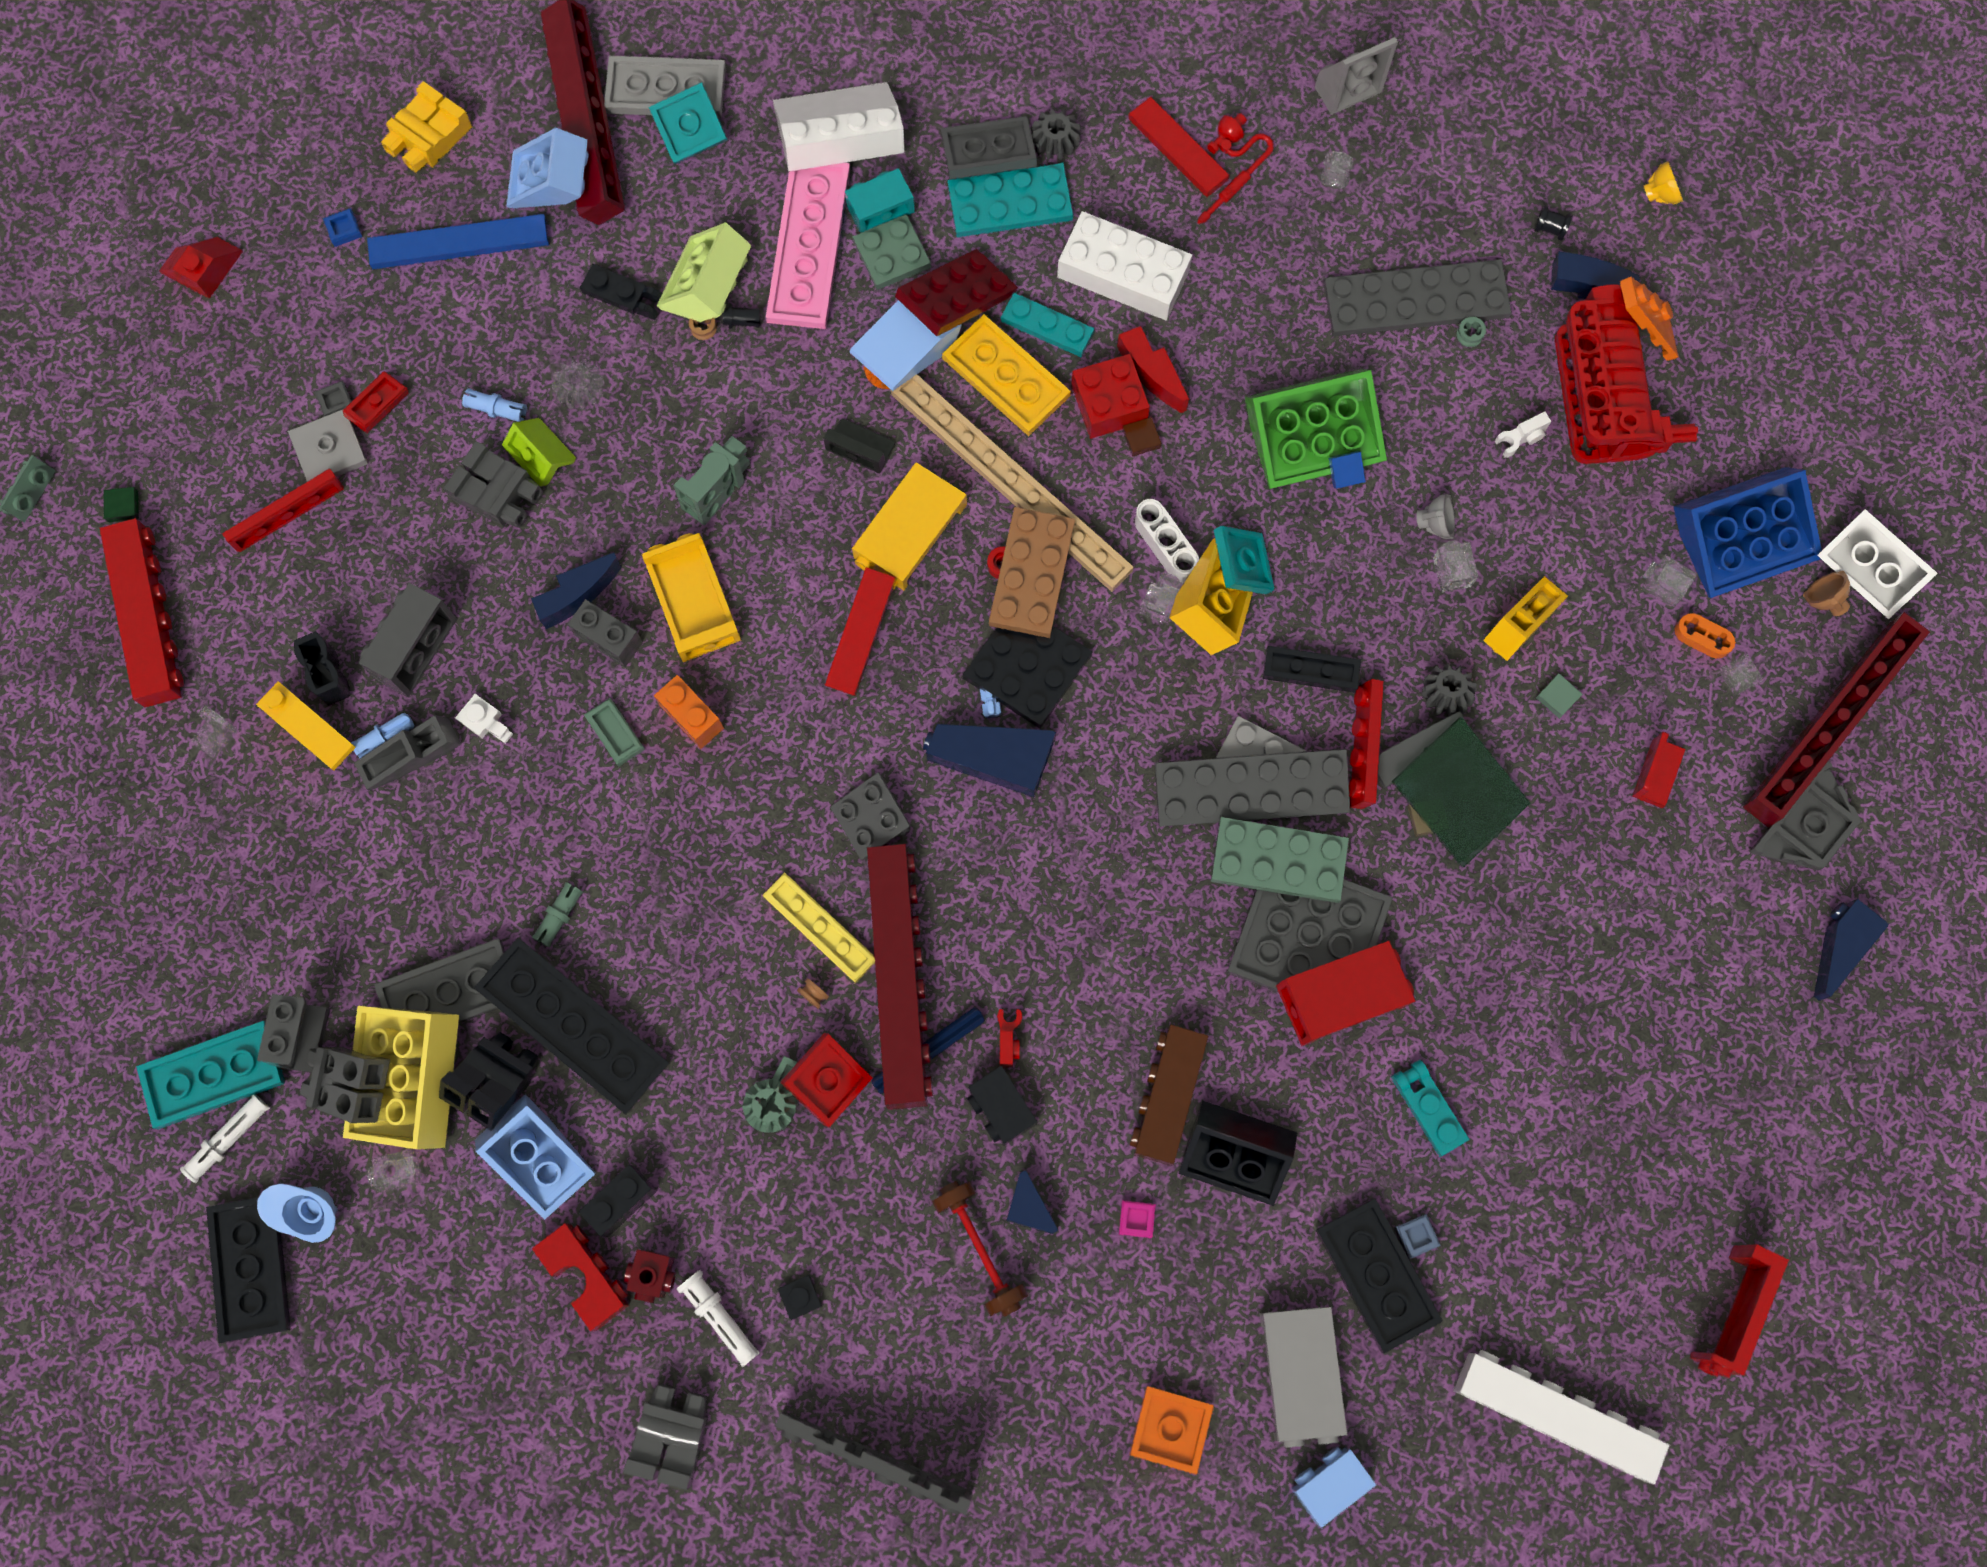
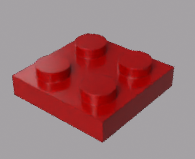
(826, 1080)

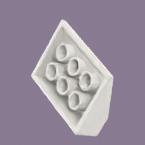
(839, 126)

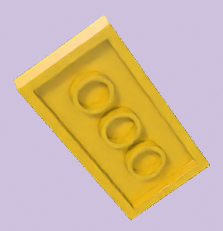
(1006, 375)

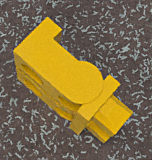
(426, 128)

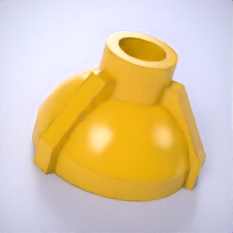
(1663, 186)

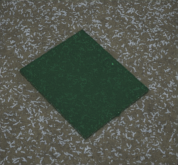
(1461, 792)

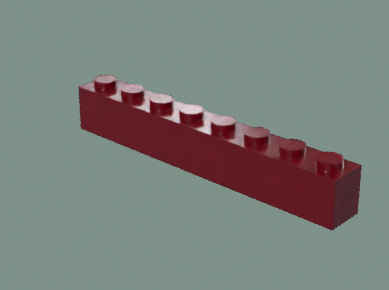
(583, 106)
(1836, 720)
(897, 977)

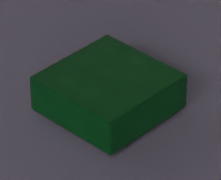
(121, 504)

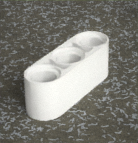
(1165, 528)

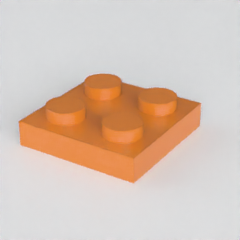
(1171, 1430)

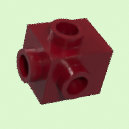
(637, 1273)

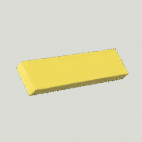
(820, 927)

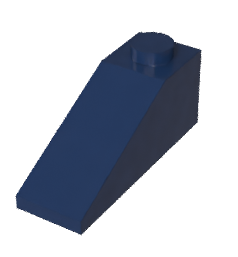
(1845, 944)

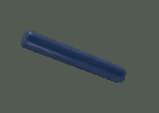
(944, 1038)

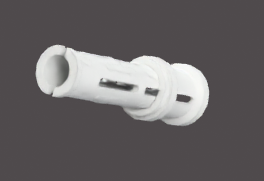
(708, 1305)

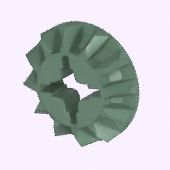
(773, 1120)

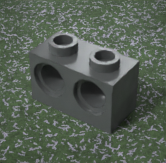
(605, 633)

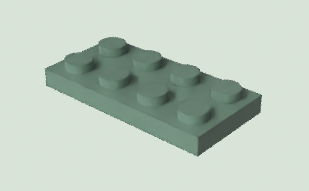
(1279, 860)

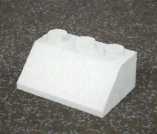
(1877, 564)

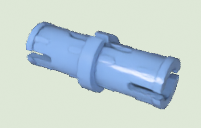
(494, 405)

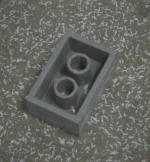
(407, 639)

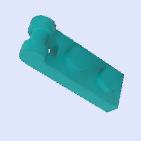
(1430, 1109)

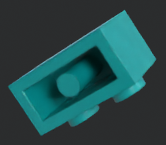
(879, 200)

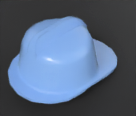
(298, 1211)

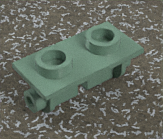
(27, 488)

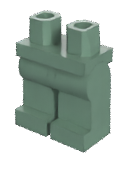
(714, 481)

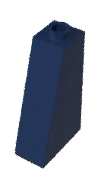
(994, 754)

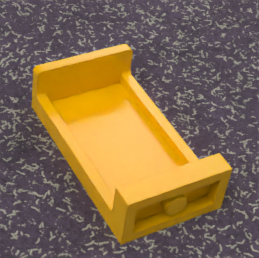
(908, 524)
(691, 596)

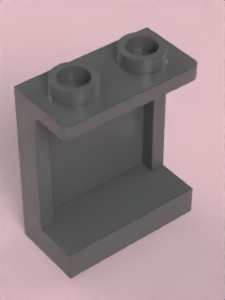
(291, 1032)

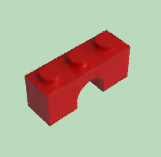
(601, 1297)

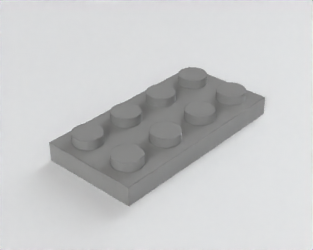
(641, 82)

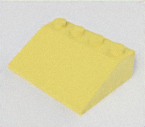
(420, 1055)

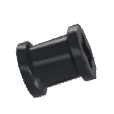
(1553, 222)

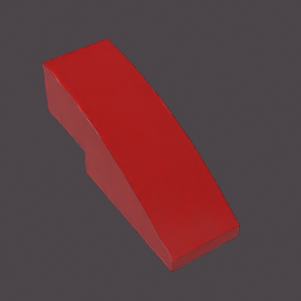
(1154, 369)

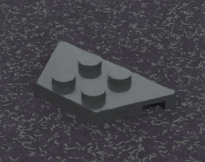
(1812, 827)

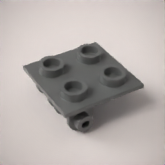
(870, 815)

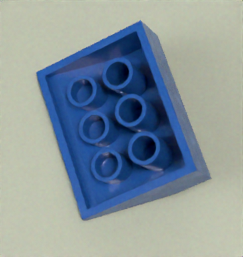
(1750, 530)

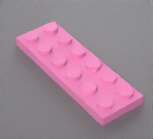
(808, 246)

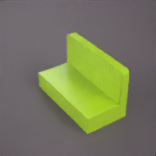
(537, 449)

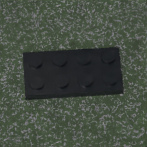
(246, 1272)
(1378, 1276)

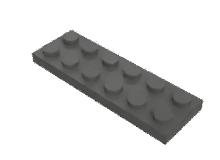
(1416, 297)
(1252, 787)

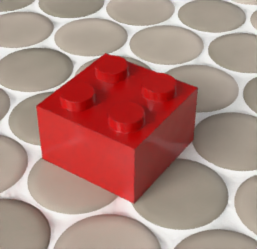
(1109, 395)

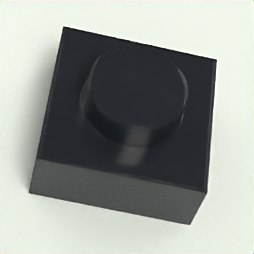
(799, 1297)

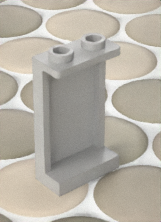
(1304, 1376)

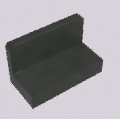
(859, 445)

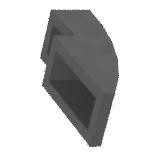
(407, 752)
(1398, 757)

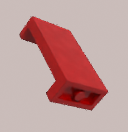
(1345, 992)
(1747, 1312)

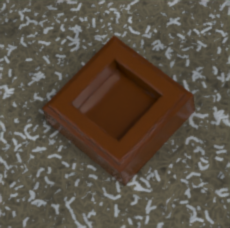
(1141, 436)

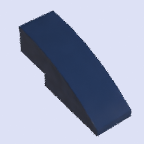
(1582, 273)
(575, 586)

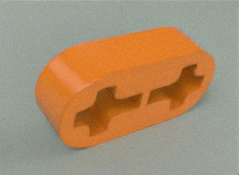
(1704, 636)

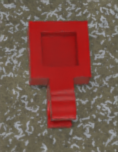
(1008, 1047)

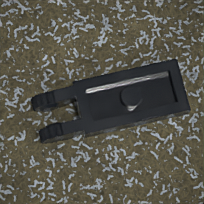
(620, 291)

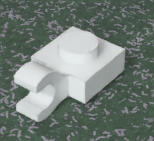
(1527, 431)
(482, 718)

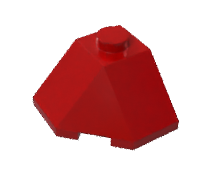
(201, 264)

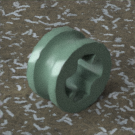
(1476, 338)

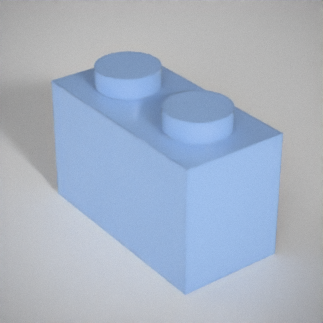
(1332, 1485)

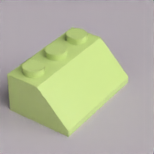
(705, 274)

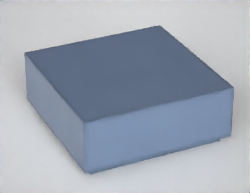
(1417, 1236)

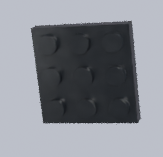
(1028, 670)

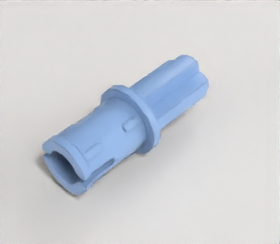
(381, 734)

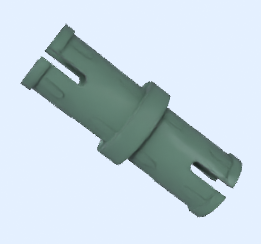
(557, 914)

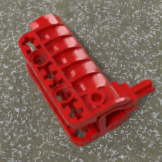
(1610, 384)

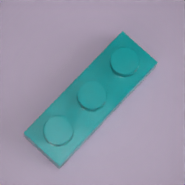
(1047, 325)

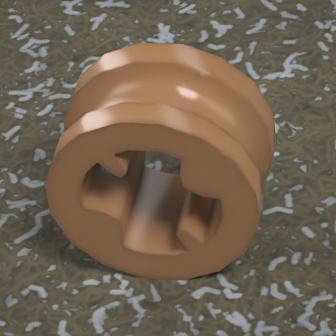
(703, 334)
(812, 993)

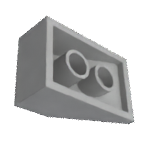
(1355, 77)

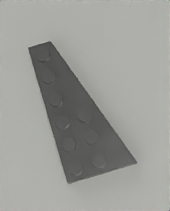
(886, 1468)

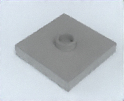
(328, 444)

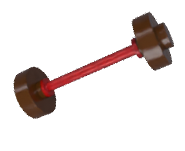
(954, 1198)

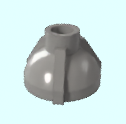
(1438, 517)

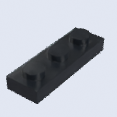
(1311, 669)

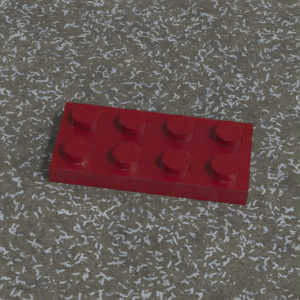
(956, 292)

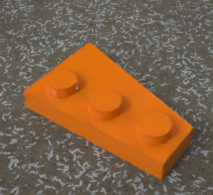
(1650, 313)

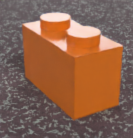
(689, 711)

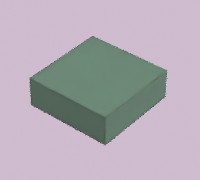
(1559, 695)

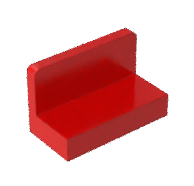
(1659, 771)

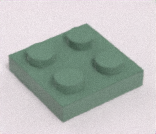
(891, 252)

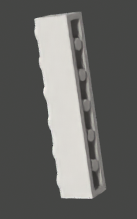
(1561, 1417)

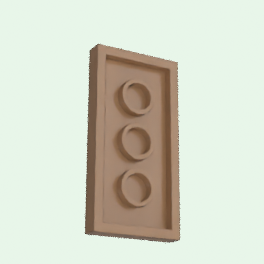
(1031, 572)

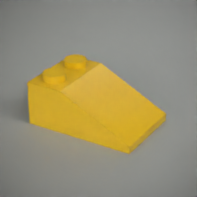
(1209, 609)

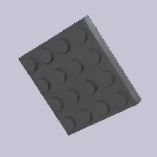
(1300, 933)

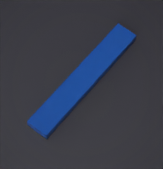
(458, 241)

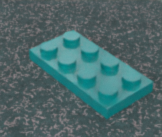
(1010, 200)
(206, 1076)

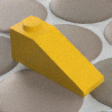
(1525, 618)
(305, 725)

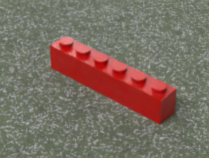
(141, 613)

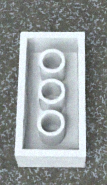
(1124, 265)

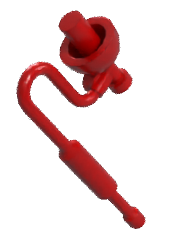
(1230, 132)

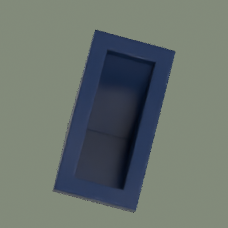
(1028, 1208)

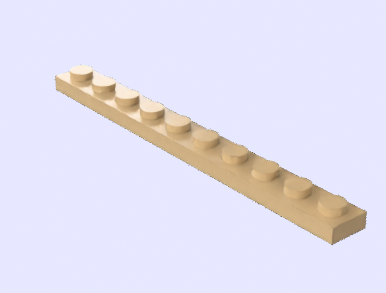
(1009, 477)

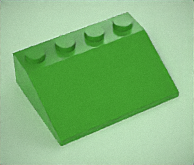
(1312, 421)

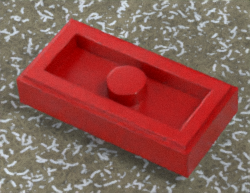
(375, 402)

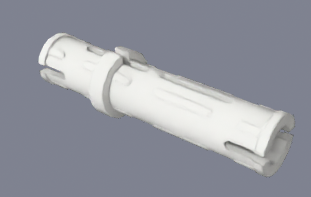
(214, 1149)

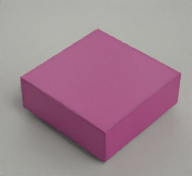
(1137, 1219)

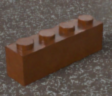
(1170, 1095)

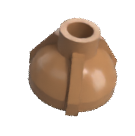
(1830, 593)

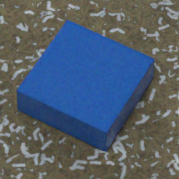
(342, 227)
(1347, 469)

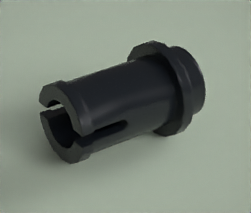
(741, 317)

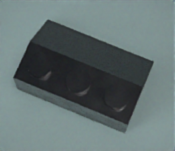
(1238, 1153)

